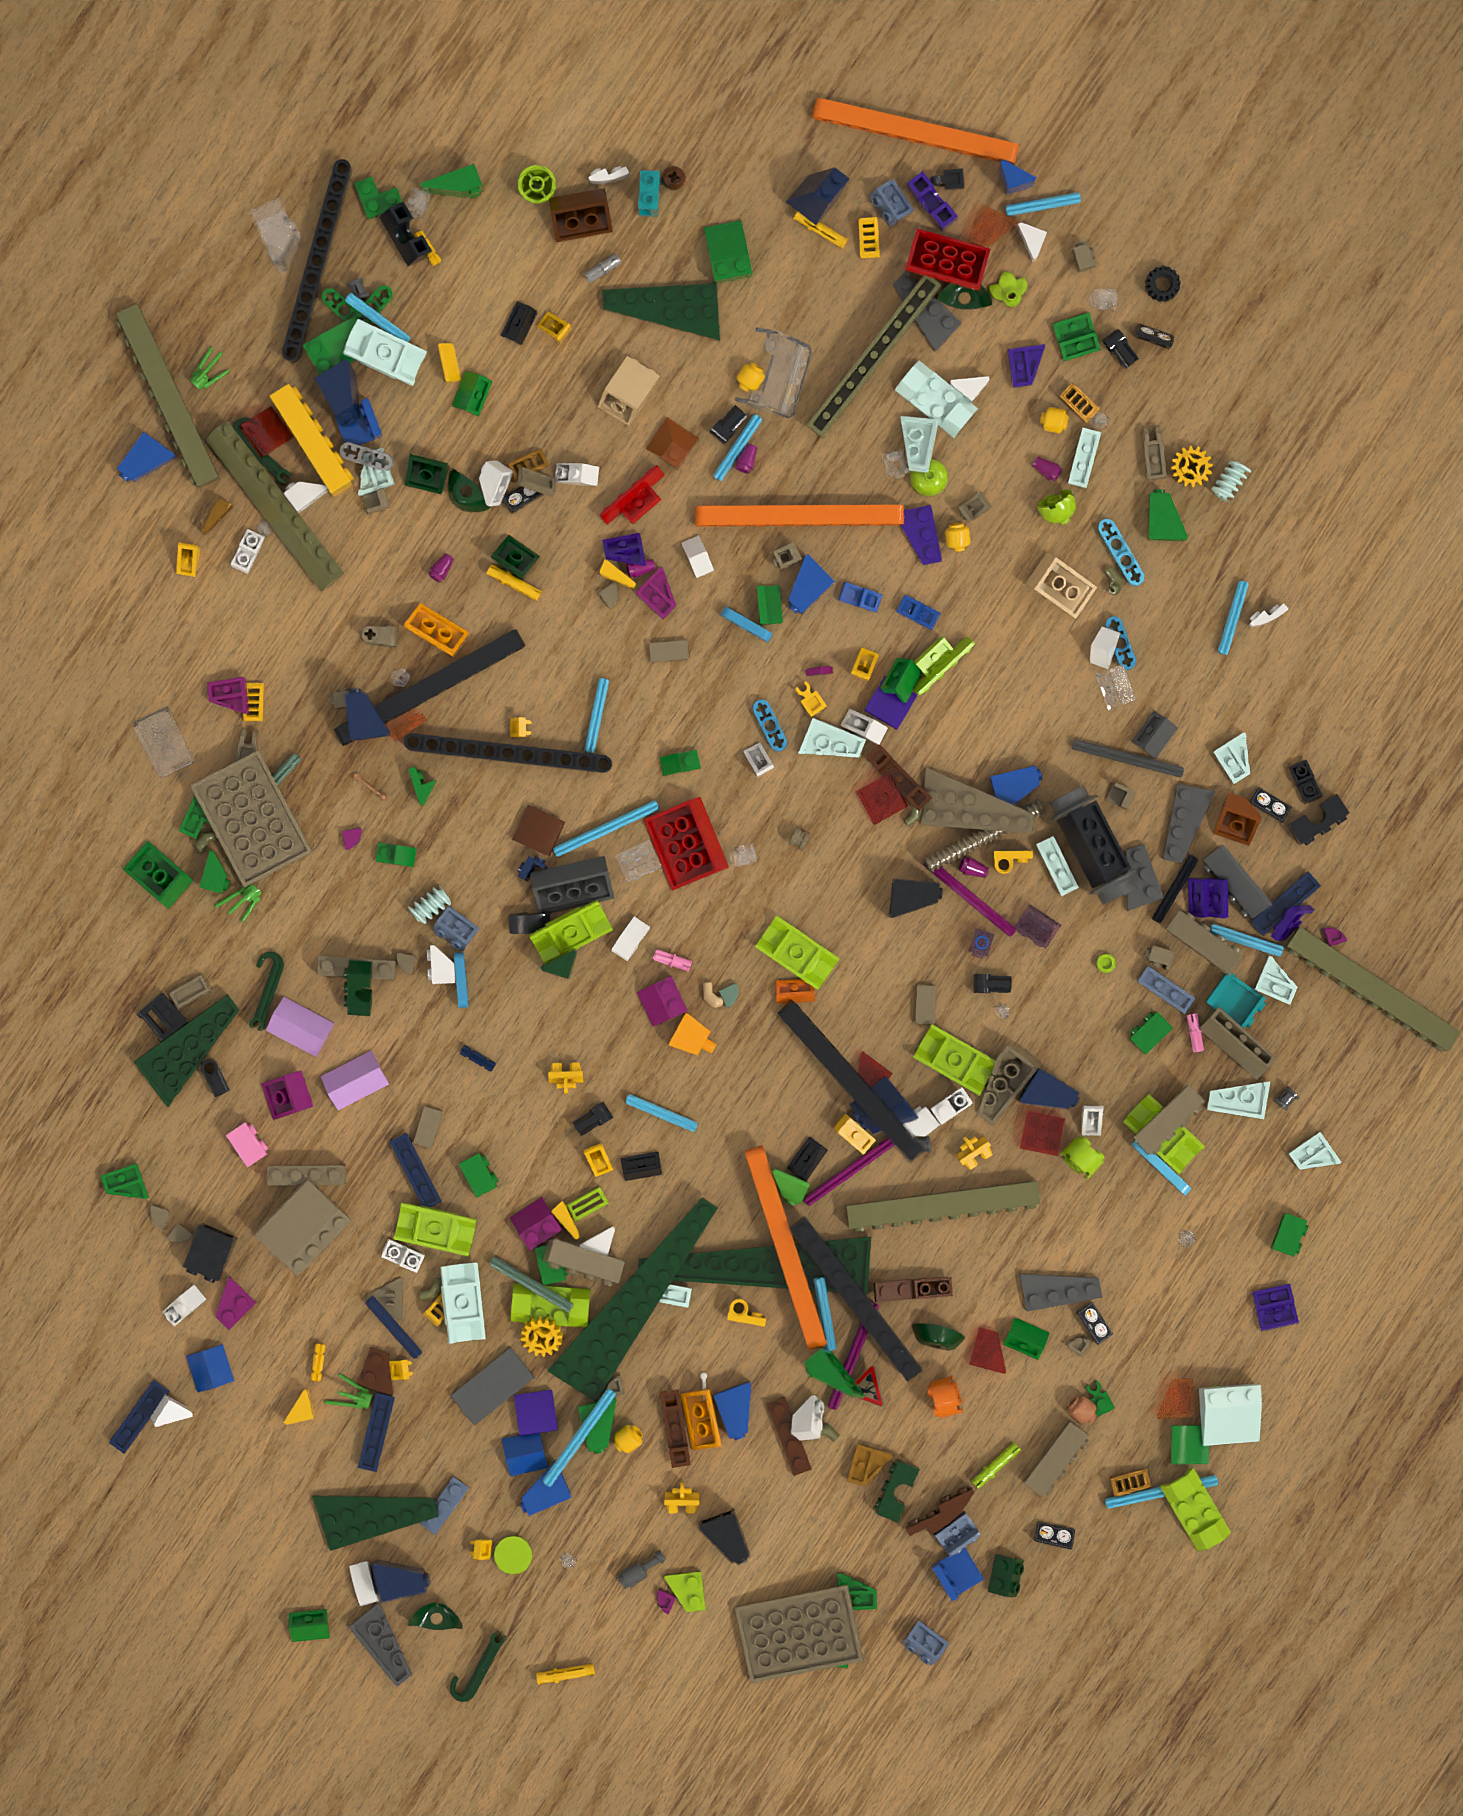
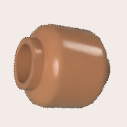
(1082, 1409)

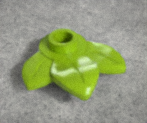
(1009, 286)

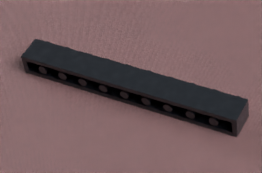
(856, 1298)

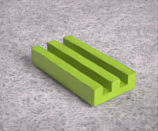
(601, 1196)

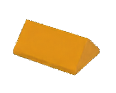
(436, 630)
(701, 1419)

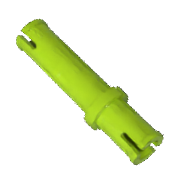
(999, 1462)

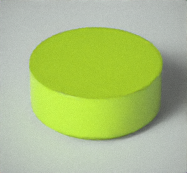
(1105, 963)

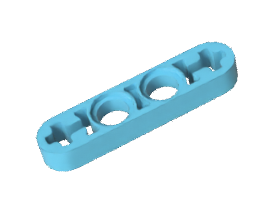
(1124, 550)
(1165, 1170)

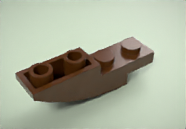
(913, 1289)
(949, 1509)

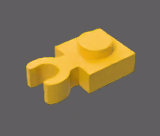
(812, 701)

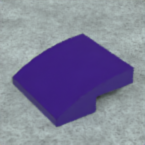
(888, 707)
(1208, 897)
(1275, 1307)
(536, 1412)

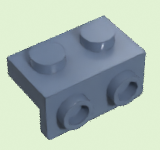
(957, 1534)

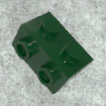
(1006, 1576)

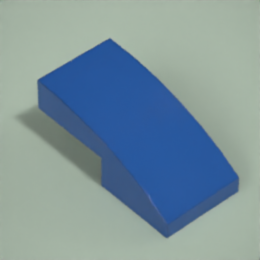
(860, 597)
(918, 612)

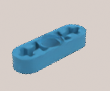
(746, 624)
(1128, 646)
(771, 740)
(461, 981)

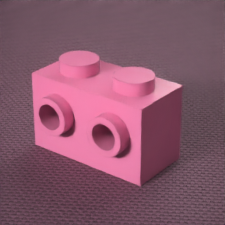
(247, 1144)

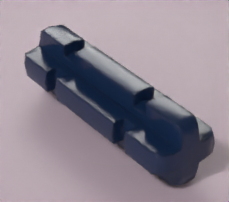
(477, 1058)

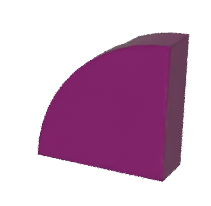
(822, 670)
(351, 837)
(1334, 936)
(665, 1600)

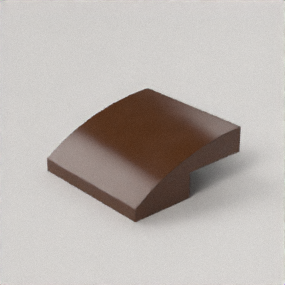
(538, 830)

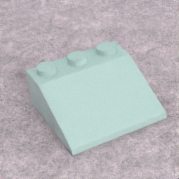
(1230, 1414)

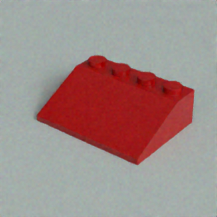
(947, 259)
(686, 843)

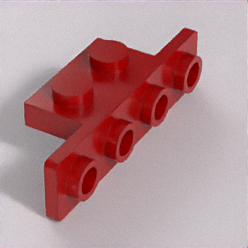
(636, 499)

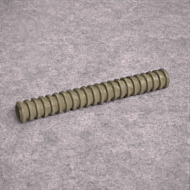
(972, 842)

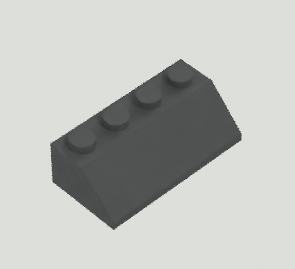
(1240, 884)
(572, 885)

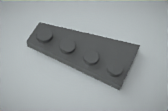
(378, 1638)

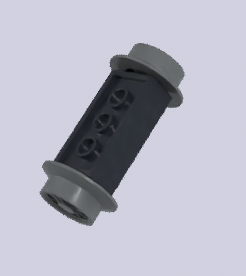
(1094, 844)

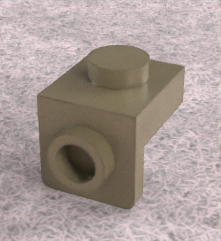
(974, 507)

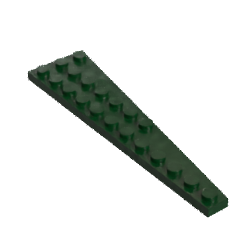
(763, 1268)
(607, 1338)

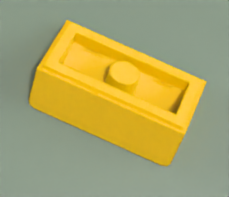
(449, 362)

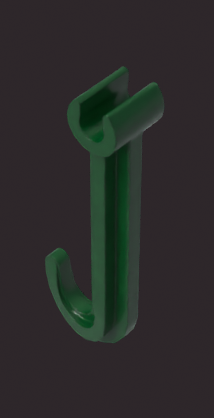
(268, 462)
(269, 989)
(480, 1671)

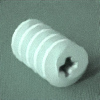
(1230, 480)
(430, 905)

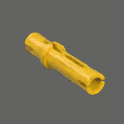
(823, 230)
(514, 582)
(565, 1673)

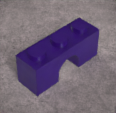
(932, 203)

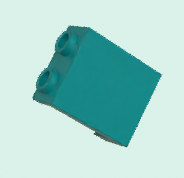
(649, 193)
(1236, 1000)

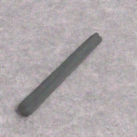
(1127, 758)

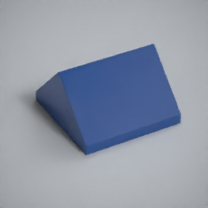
(1014, 178)
(210, 1368)
(524, 1454)

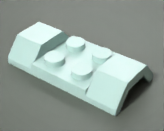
(384, 352)
(936, 398)
(462, 1302)

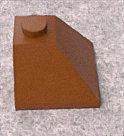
(672, 443)
(1237, 820)

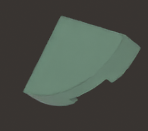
(729, 994)

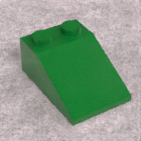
(458, 183)
(728, 252)
(328, 347)
(158, 874)
(828, 1369)

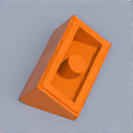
(794, 989)

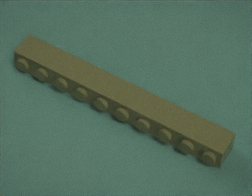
(874, 355)
(167, 395)
(274, 506)
(1373, 989)
(943, 1204)

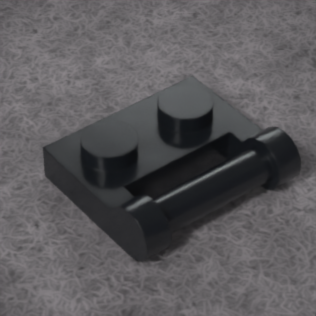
(166, 1013)

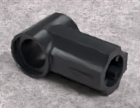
(1117, 344)
(725, 428)
(986, 983)
(216, 1079)
(596, 1117)

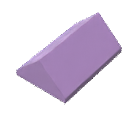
(299, 1026)
(354, 1080)

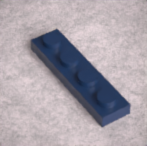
(1291, 897)
(415, 1171)
(138, 1417)
(376, 1432)

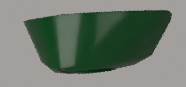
(951, 293)
(473, 503)
(930, 1334)
(423, 1617)

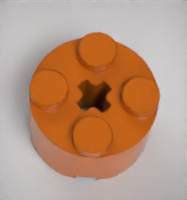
(945, 1396)

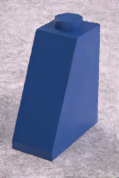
(144, 458)
(809, 585)
(1015, 784)
(734, 1409)
(541, 1496)

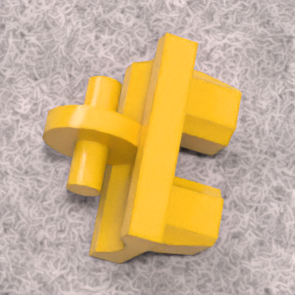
(565, 1079)
(971, 1149)
(682, 1497)

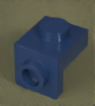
(529, 866)

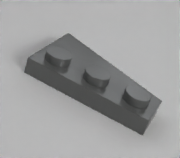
(1144, 879)

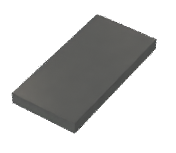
(492, 1386)

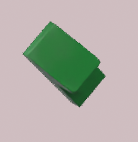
(680, 762)
(422, 790)
(396, 854)

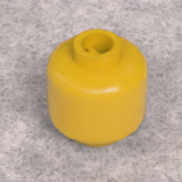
(750, 377)
(1054, 420)
(957, 536)
(628, 1438)

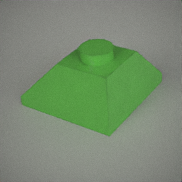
(790, 1187)

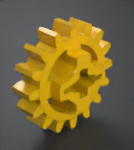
(1196, 478)
(542, 1334)

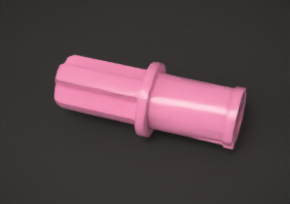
(672, 960)
(1195, 1033)

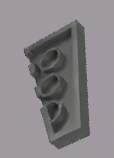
(935, 320)
(1186, 816)
(1052, 1291)

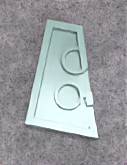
(919, 441)
(830, 740)
(1240, 1100)

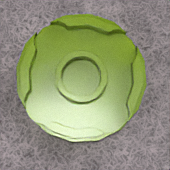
(513, 1555)

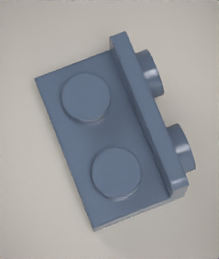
(891, 202)
(455, 929)
(925, 1643)

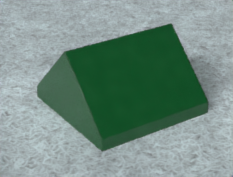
(426, 474)
(515, 557)
(561, 966)

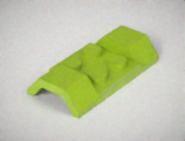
(571, 931)
(797, 952)
(955, 1059)
(1179, 1149)
(435, 1229)
(530, 1305)
(1196, 1510)

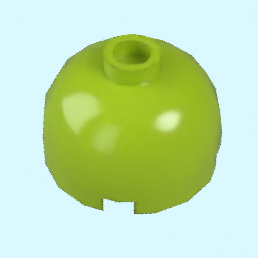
(536, 184)
(930, 483)
(1058, 508)

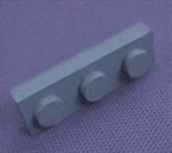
(1166, 989)
(446, 1503)

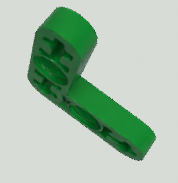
(353, 312)

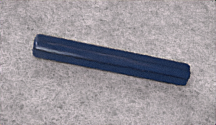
(394, 1328)

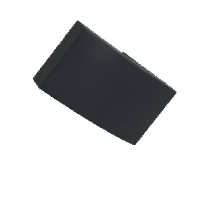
(1305, 782)
(527, 923)

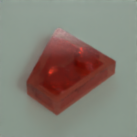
(871, 1070)
(988, 1351)

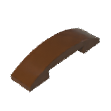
(908, 787)
(675, 1428)

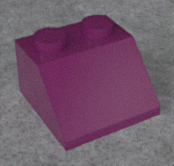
(662, 1001)
(287, 1095)
(535, 1223)

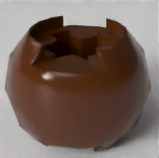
(677, 183)

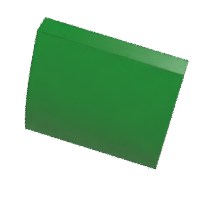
(1076, 336)
(1187, 1445)

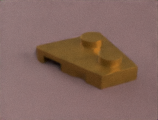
(866, 1464)

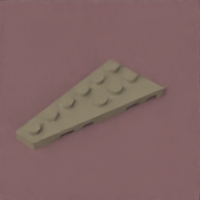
(966, 807)

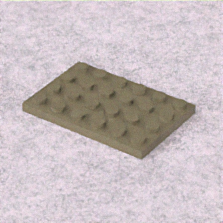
(251, 818)
(799, 1633)

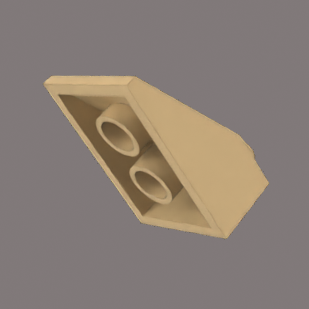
(1061, 585)

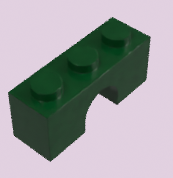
(358, 977)
(901, 1474)

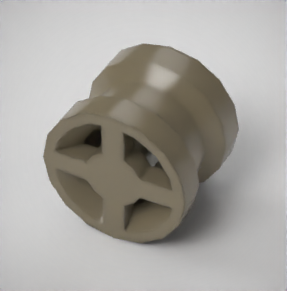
(799, 838)

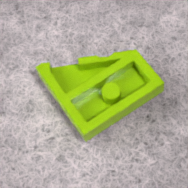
(688, 1590)

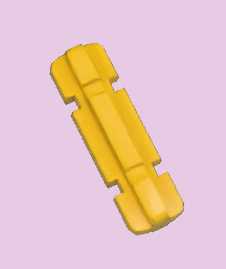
(433, 258)
(318, 1360)

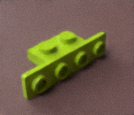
(938, 660)

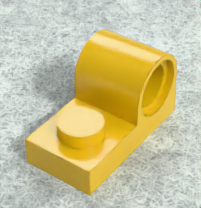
(1021, 856)
(854, 1134)
(755, 1318)

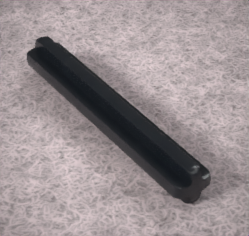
(1175, 889)

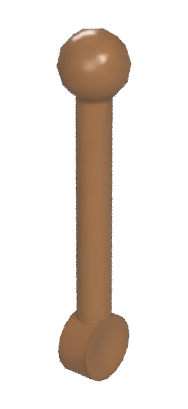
(357, 777)

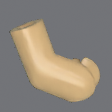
(710, 997)

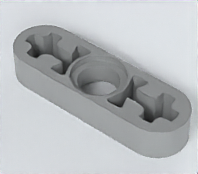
(355, 447)

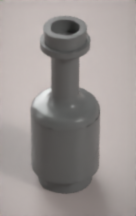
(637, 1572)

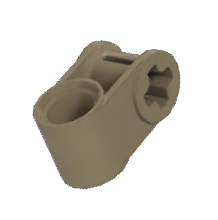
(385, 636)

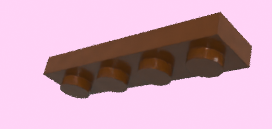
(792, 1446)

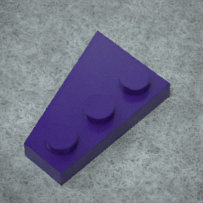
(922, 534)

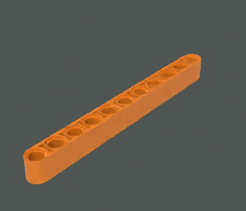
(914, 131)
(799, 515)
(785, 1247)

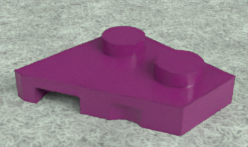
(657, 594)
(229, 694)
(233, 1304)

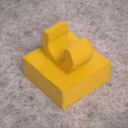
(518, 727)
(399, 1369)
(482, 1549)

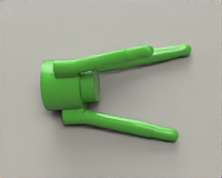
(200, 378)
(250, 893)
(361, 1399)

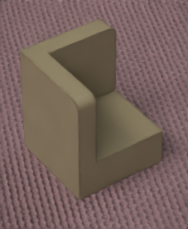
(376, 501)
(1120, 795)

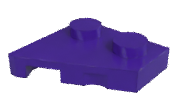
(1024, 364)
(625, 549)
(1290, 921)

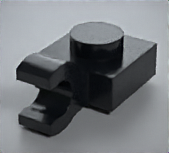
(952, 179)

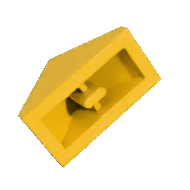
(554, 327)
(187, 559)
(864, 664)
(598, 1159)
(302, 1409)

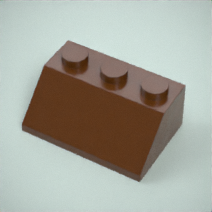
(580, 215)

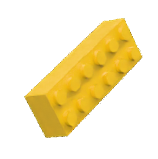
(311, 440)

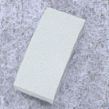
(602, 177)
(247, 551)
(1263, 618)
(630, 938)
(402, 1255)
(363, 1583)

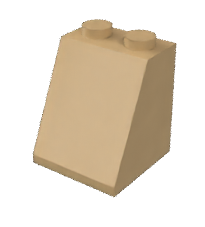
(628, 390)

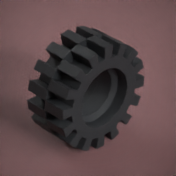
(1170, 275)

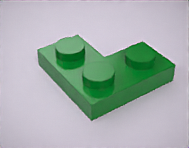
(373, 202)
(193, 819)

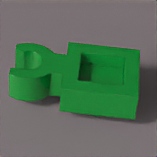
(1101, 1400)

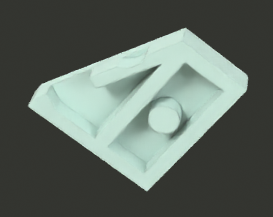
(373, 478)
(1234, 758)
(1275, 982)
(1314, 1153)

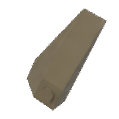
(1008, 1077)

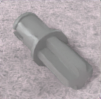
(602, 268)

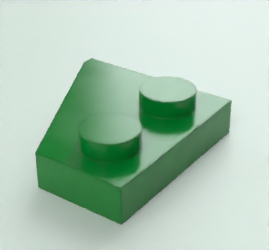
(125, 1182)
(862, 1595)

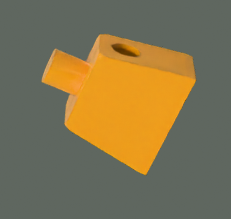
(692, 1036)

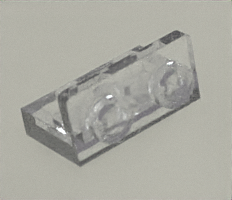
(1115, 687)
(638, 861)

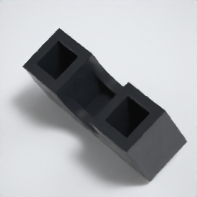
(396, 222)
(1333, 811)

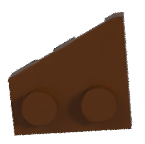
(377, 1372)

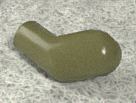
(1115, 581)
(913, 817)
(203, 840)
(433, 1292)
(829, 1431)

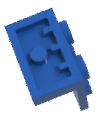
(364, 429)
(957, 1573)

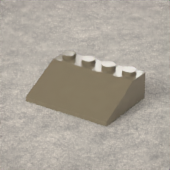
(302, 1227)

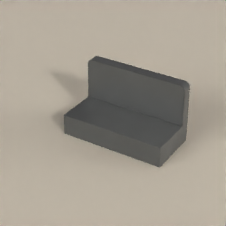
(1155, 734)

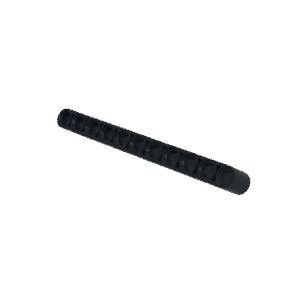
(316, 251)
(442, 680)
(499, 749)
(851, 1081)

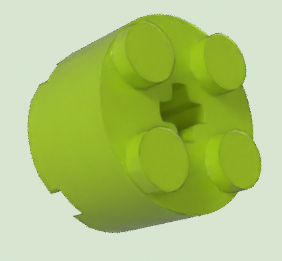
(1082, 1157)

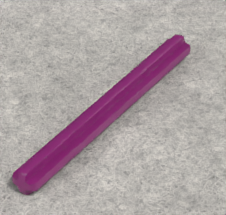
(974, 901)
(847, 1172)
(850, 1361)

